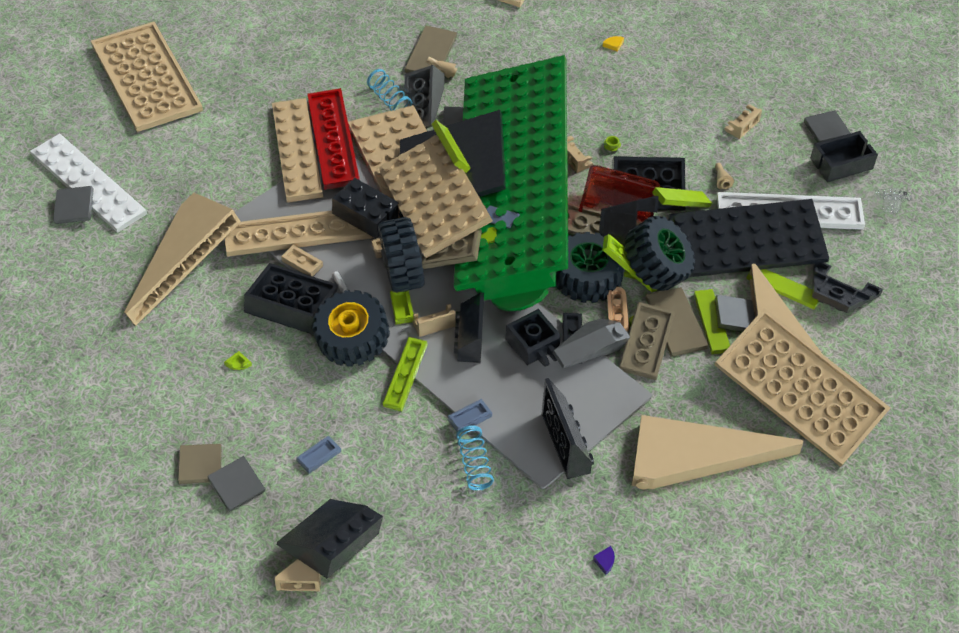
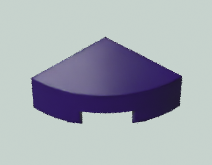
(605, 559)

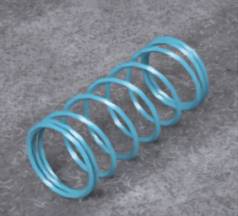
(373, 88)
(482, 486)

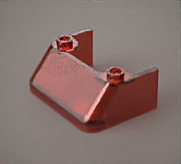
(616, 188)

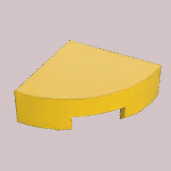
(613, 43)

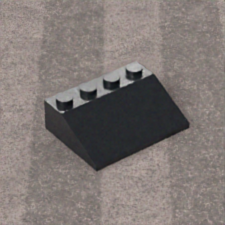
(665, 170)
(287, 297)
(565, 432)
(332, 535)

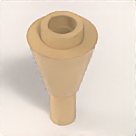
(447, 68)
(724, 180)

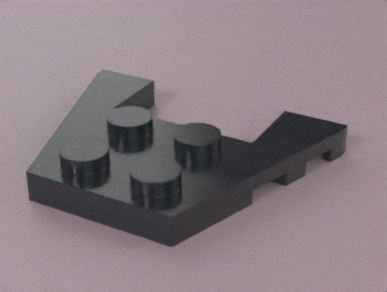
(623, 217)
(838, 294)

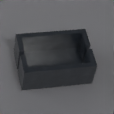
(843, 156)
(364, 207)

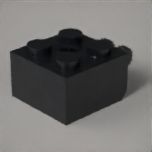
(533, 338)

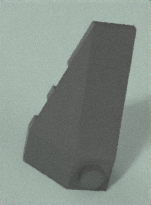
(425, 90)

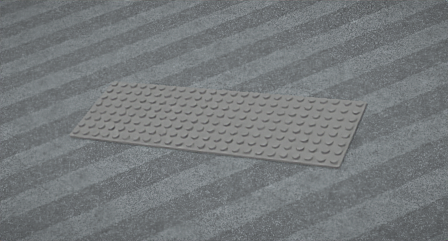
(513, 391)

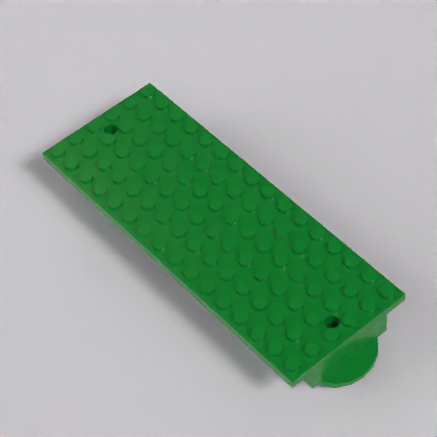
(534, 115)

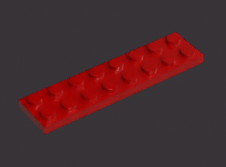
(333, 138)

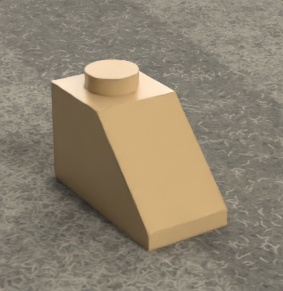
(298, 578)

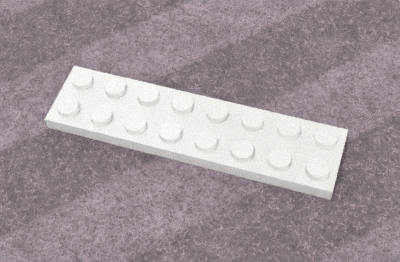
(76, 170)
(831, 211)

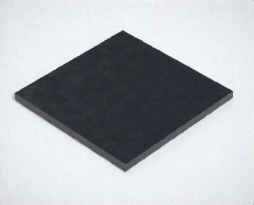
(482, 147)

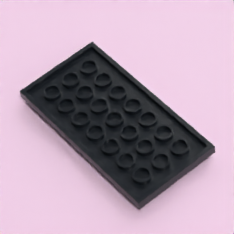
(753, 234)

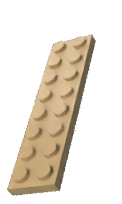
(297, 150)
(285, 231)

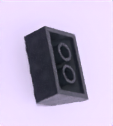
(470, 329)

